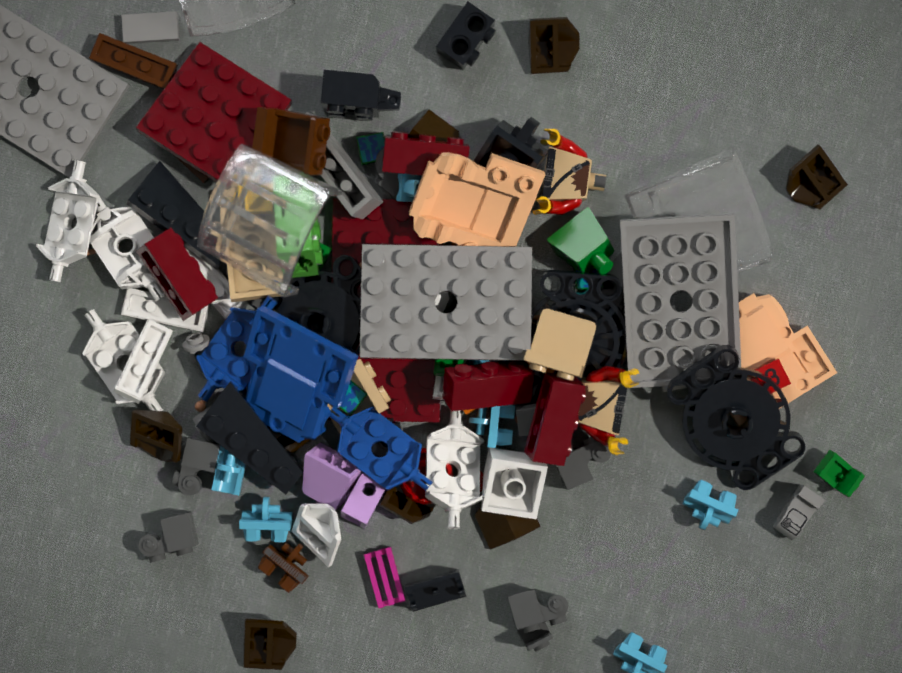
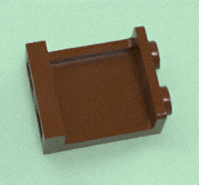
(292, 138)

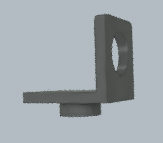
(538, 639)

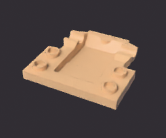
(475, 202)
(768, 336)

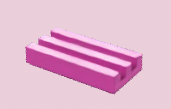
(390, 600)

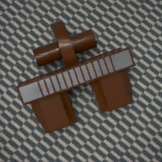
(274, 558)

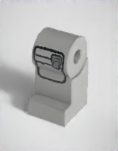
(797, 512)

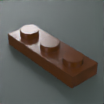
(133, 61)

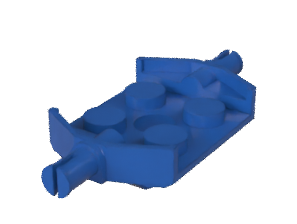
(219, 359)
(369, 427)

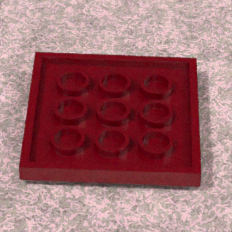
(208, 111)

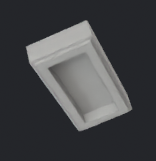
(150, 27)

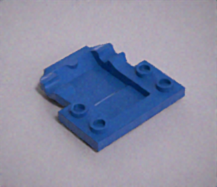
(295, 375)

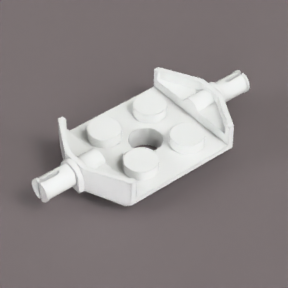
(71, 200)
(107, 233)
(105, 349)
(462, 449)

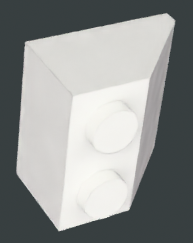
(512, 483)

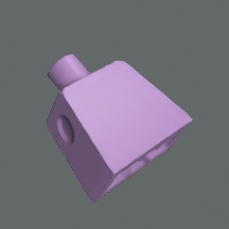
(328, 476)
(359, 506)

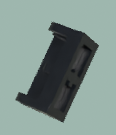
(435, 590)

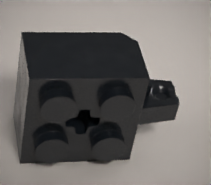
(356, 95)
(513, 144)

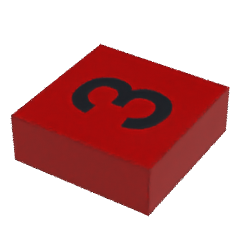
(776, 372)

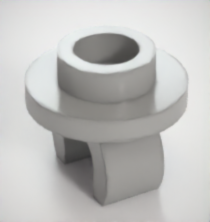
(194, 343)

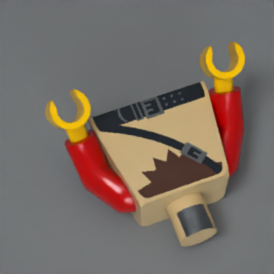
(566, 176)
(604, 405)

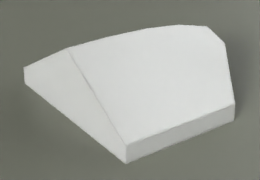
(319, 530)

